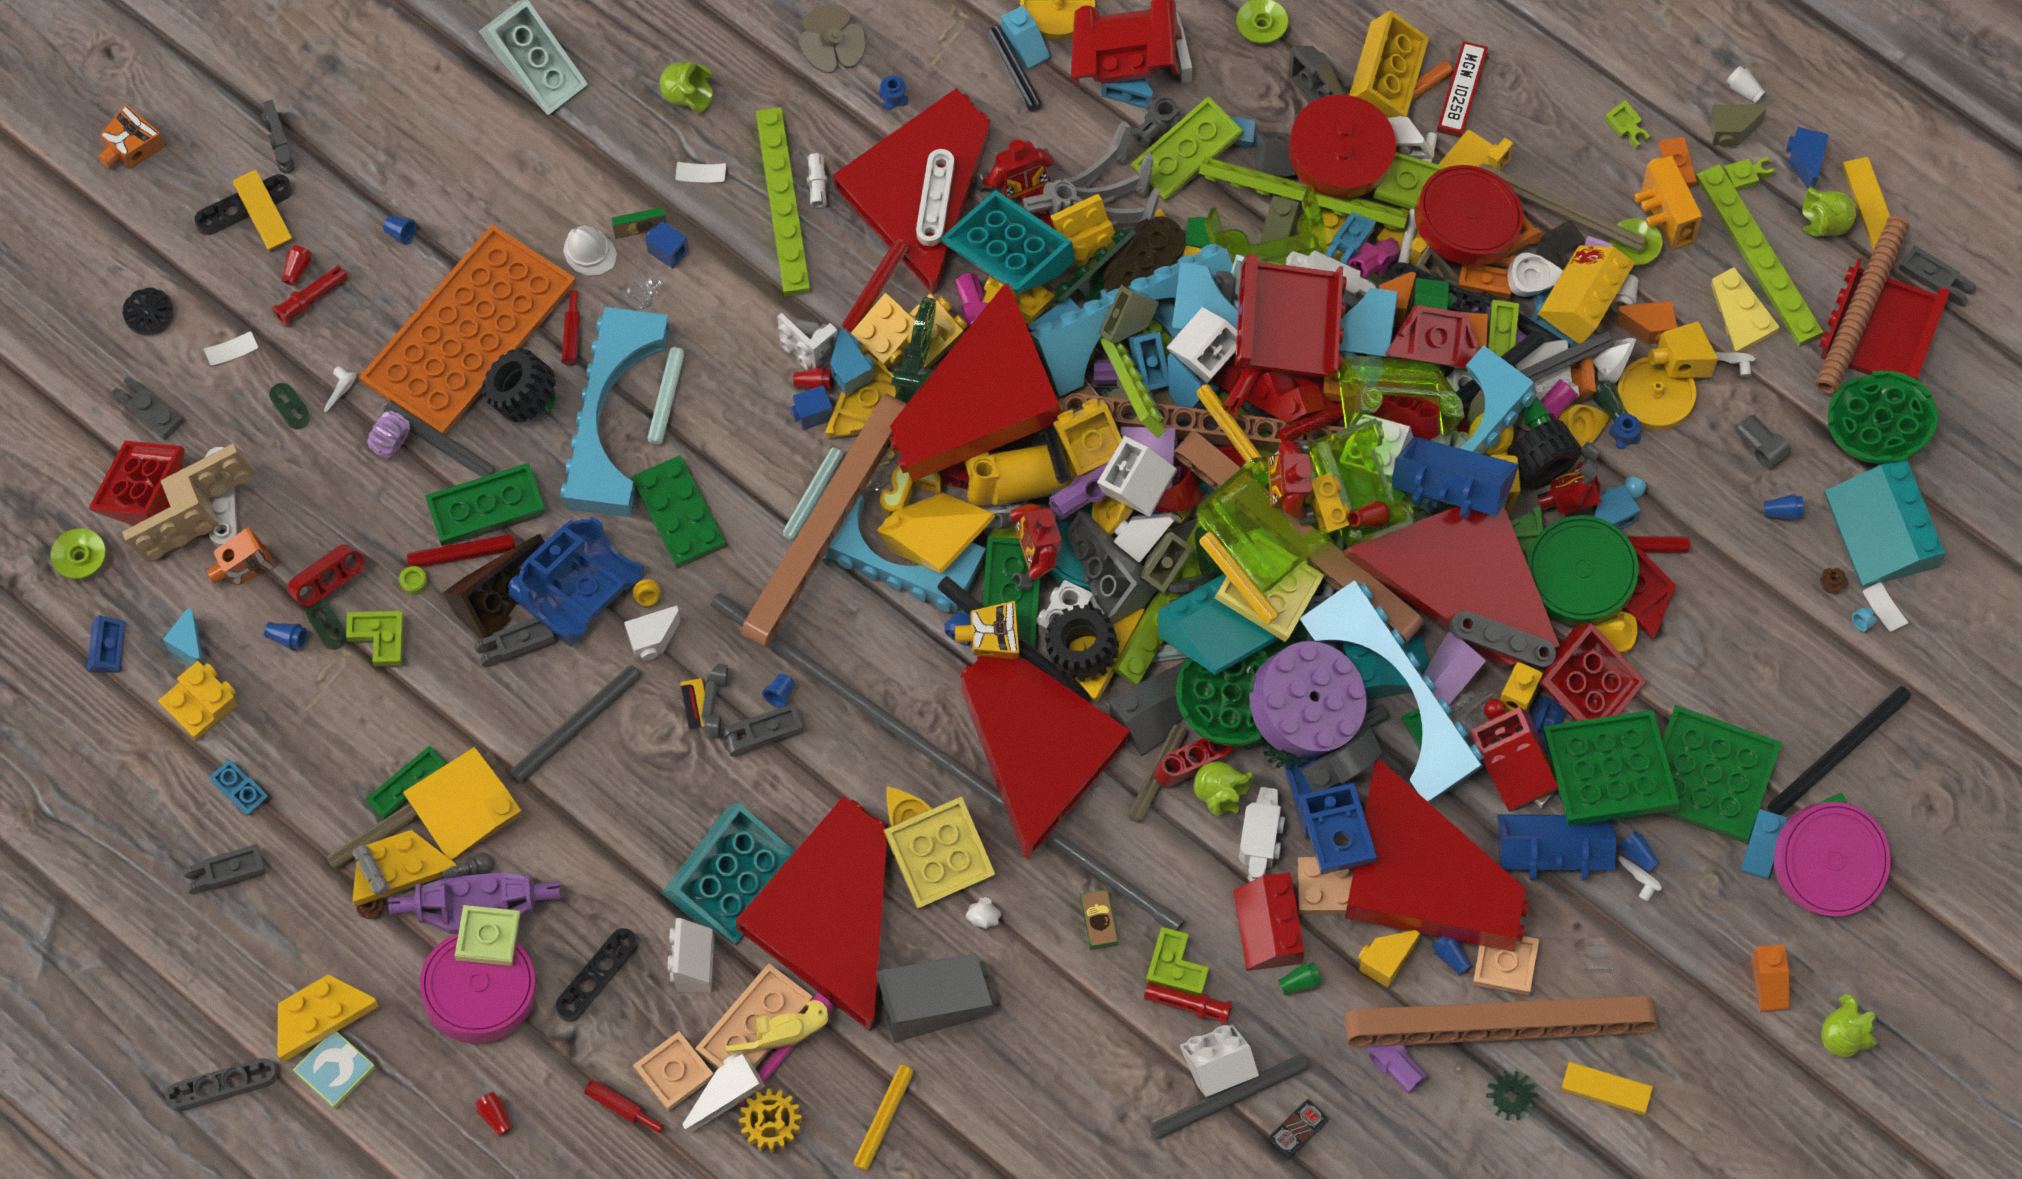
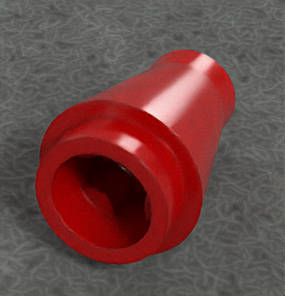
(296, 264)
(814, 378)
(1370, 515)
(493, 1112)

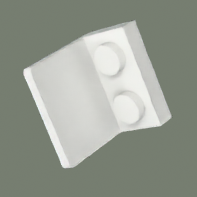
(810, 352)
(1543, 352)

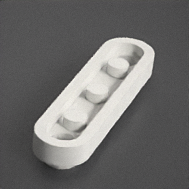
(935, 197)
(226, 513)

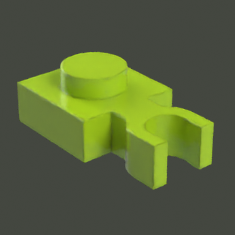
(1625, 121)
(1745, 175)

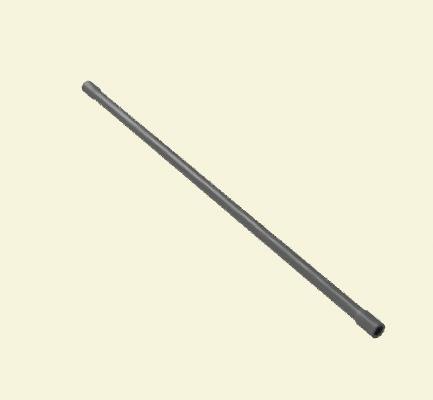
(1158, 912)

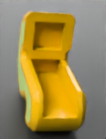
(903, 488)

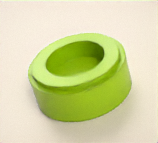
(413, 580)

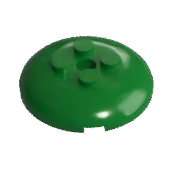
(1887, 397)
(1207, 708)

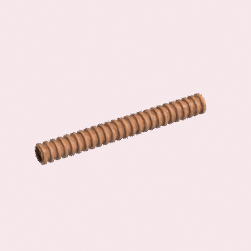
(1862, 304)

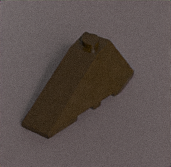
(483, 596)

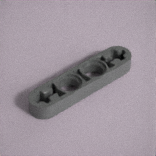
(222, 1089)

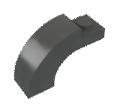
(1344, 761)

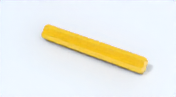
(1227, 423)
(1238, 578)
(883, 1117)

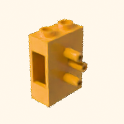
(1670, 202)

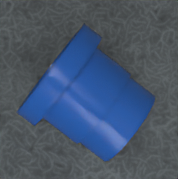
(400, 228)
(779, 691)

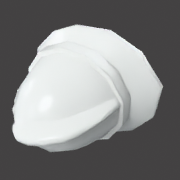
(589, 251)

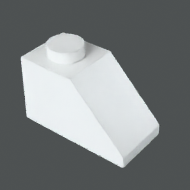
(1409, 139)
(1142, 533)
(652, 633)

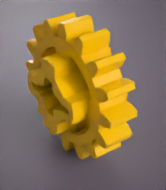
(763, 1111)

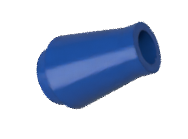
(1786, 507)
(289, 635)
(1638, 850)
(1452, 954)

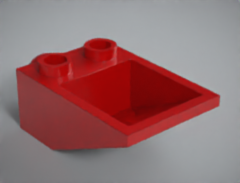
(1518, 760)

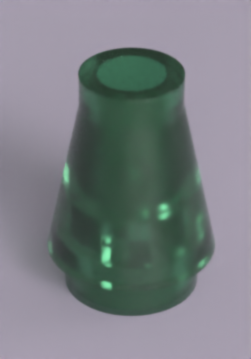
(1609, 400)

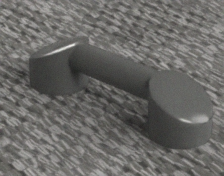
(717, 677)

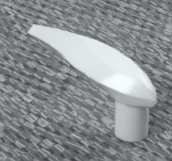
(1738, 358)
(345, 382)
(1643, 877)

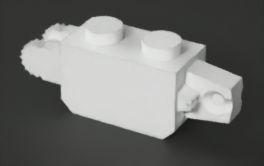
(1355, 286)
(1260, 832)

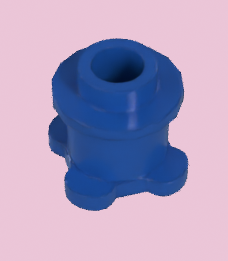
(892, 91)
(1626, 431)

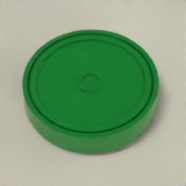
(1583, 570)

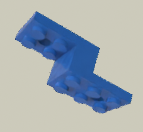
(1329, 815)

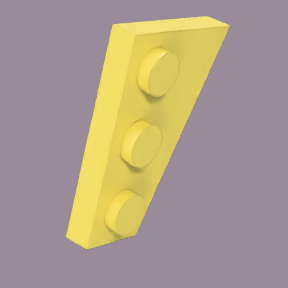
(1743, 313)

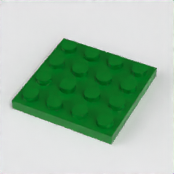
(1610, 768)
(1717, 772)

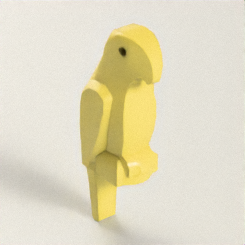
(784, 1029)

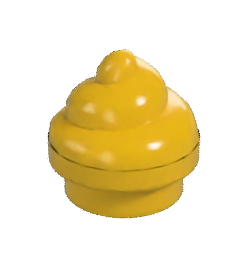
(646, 592)

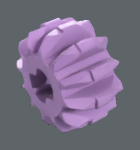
(388, 434)

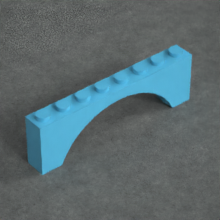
(1366, 326)
(1069, 341)
(622, 342)
(1444, 752)

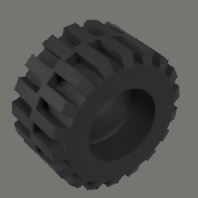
(519, 385)
(1545, 453)
(1075, 624)

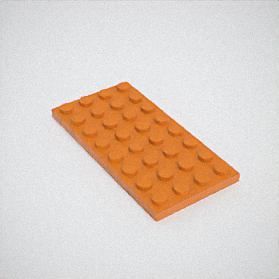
(466, 323)

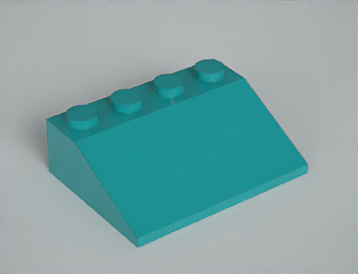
(1010, 244)
(1885, 524)
(1210, 630)
(728, 871)

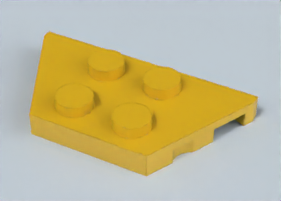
(856, 408)
(1124, 629)
(403, 862)
(318, 1013)

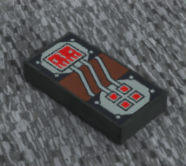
(1298, 1129)

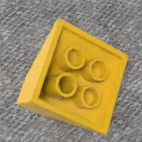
(934, 530)
(462, 804)

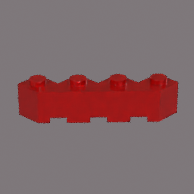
(1275, 393)

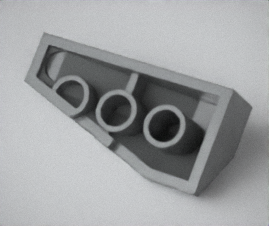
(1313, 72)
(1272, 153)
(1108, 570)
(1149, 710)

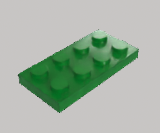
(485, 504)
(678, 511)
(1002, 560)

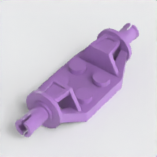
(479, 890)

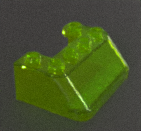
(1357, 465)

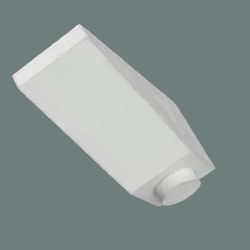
(726, 1089)

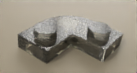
(1559, 242)

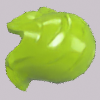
(687, 85)
(1829, 211)
(1220, 786)
(1846, 1030)

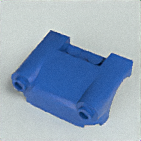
(573, 578)

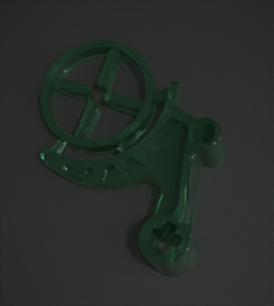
(906, 377)

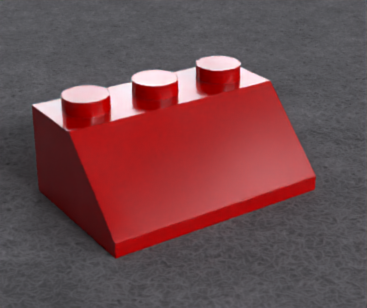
(1269, 922)

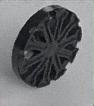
(147, 311)

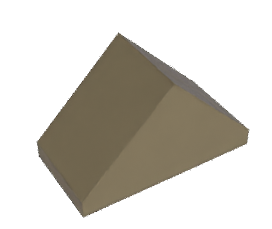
(1433, 264)

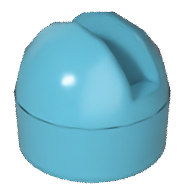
(1635, 486)
(1864, 619)

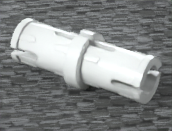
(817, 180)

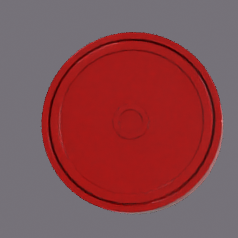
(1341, 146)
(1468, 215)

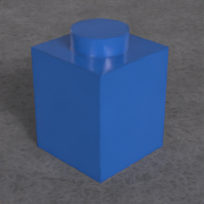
(666, 244)
(811, 407)

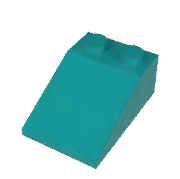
(1378, 674)

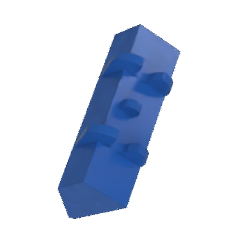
(1453, 476)
(1551, 844)

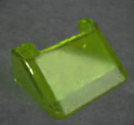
(1367, 378)
(1254, 532)

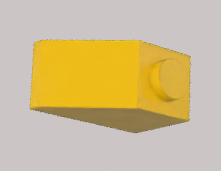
(1387, 956)

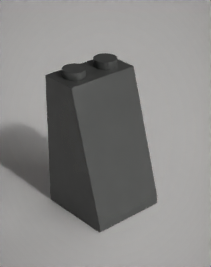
(934, 995)

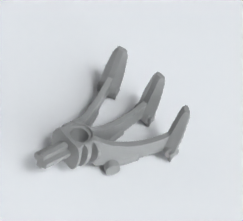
(1073, 190)

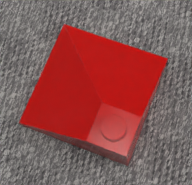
(133, 483)
(1590, 676)

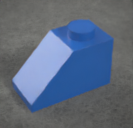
(1807, 154)

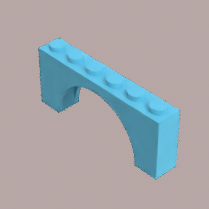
(1505, 396)
(921, 582)

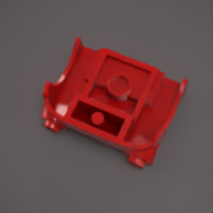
(1124, 43)

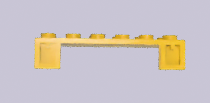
(1467, 151)

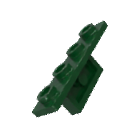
(1090, 277)

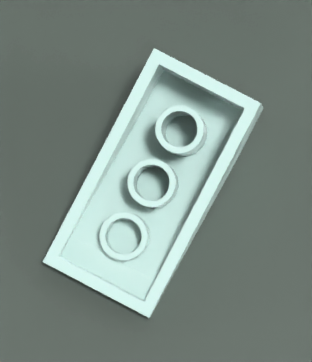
(533, 56)

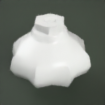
(983, 913)

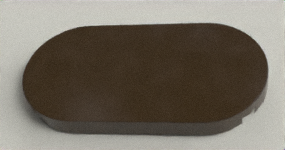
(1155, 245)

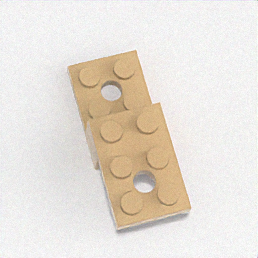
(190, 503)

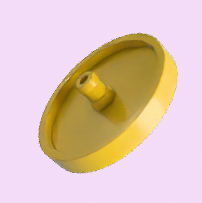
(1055, 17)
(1655, 396)

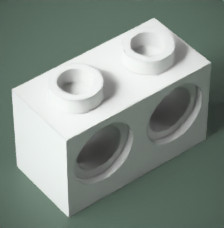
(1059, 595)

